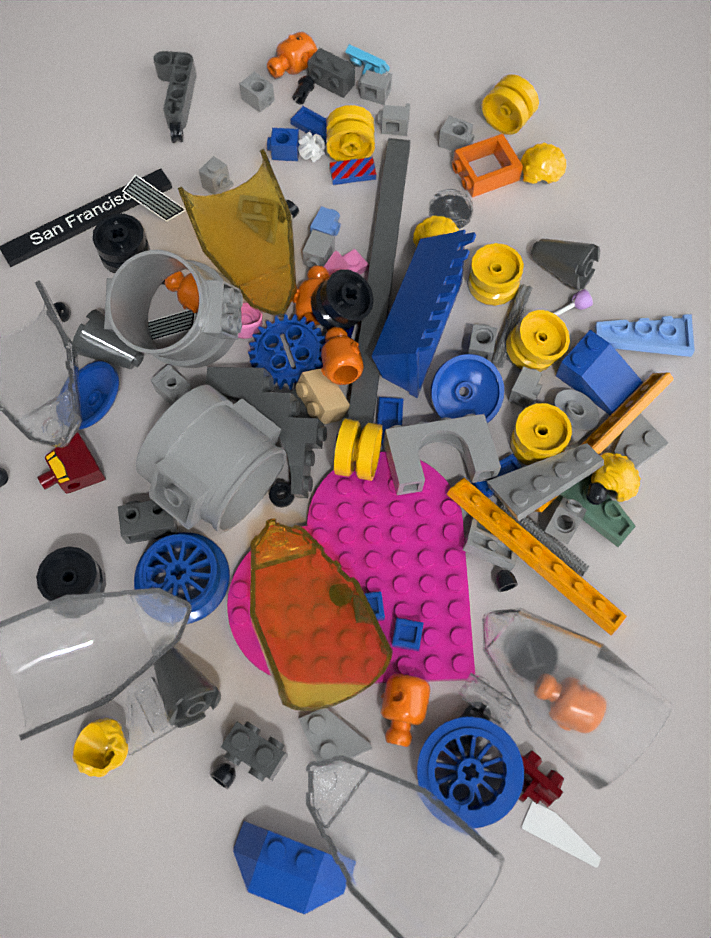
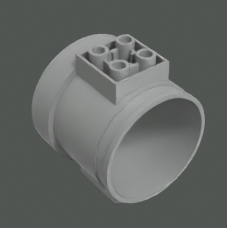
(216, 321)
(210, 459)

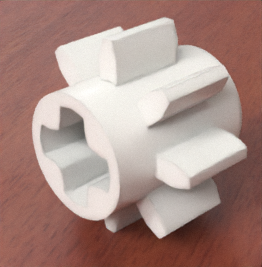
(311, 147)

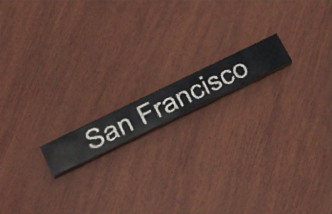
(76, 221)

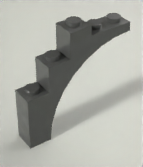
(297, 434)

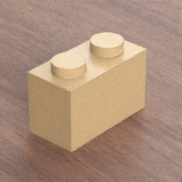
(321, 397)

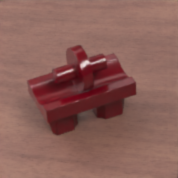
(536, 784)

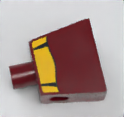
(71, 467)

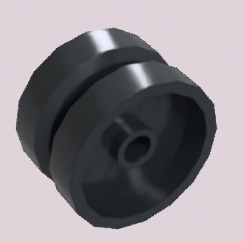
(119, 239)
(342, 300)
(68, 573)

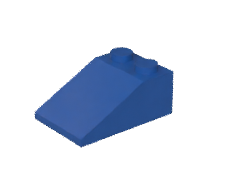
(599, 372)

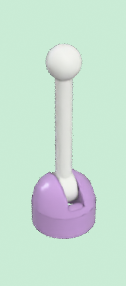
(580, 300)

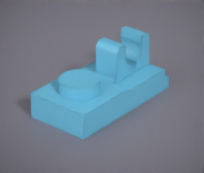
(371, 62)

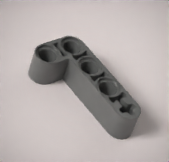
(180, 72)

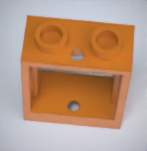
(504, 154)

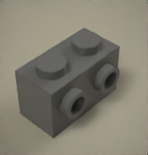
(331, 72)
(145, 522)
(250, 748)

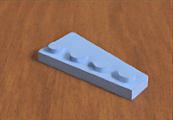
(654, 336)

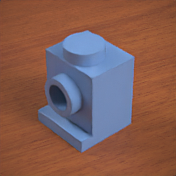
(326, 222)

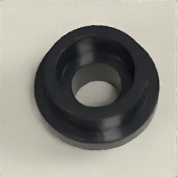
(278, 488)

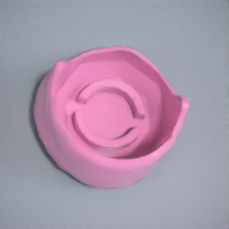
(250, 321)

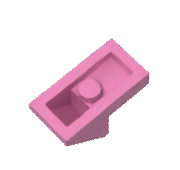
(351, 261)

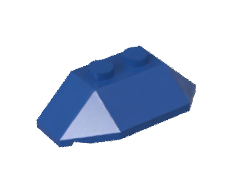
(286, 870)

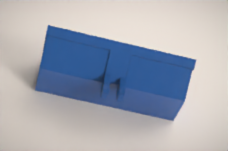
(422, 310)

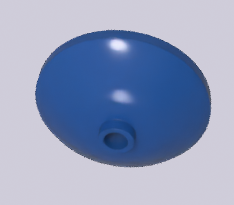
(482, 385)
(97, 391)

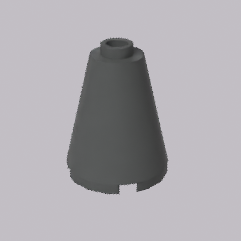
(567, 260)
(104, 345)
(184, 689)

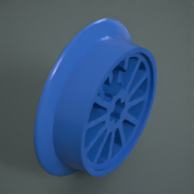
(219, 577)
(512, 777)

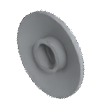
(578, 408)

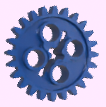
(308, 345)

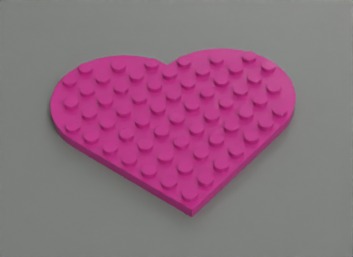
(395, 546)

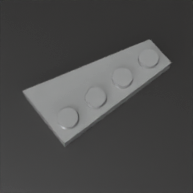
(540, 482)

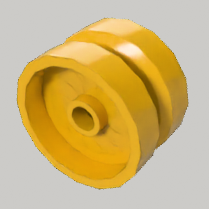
(510, 104)
(350, 133)
(495, 274)
(538, 340)
(540, 433)
(358, 449)

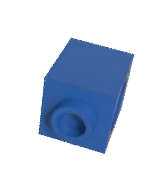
(284, 144)

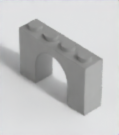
(467, 434)

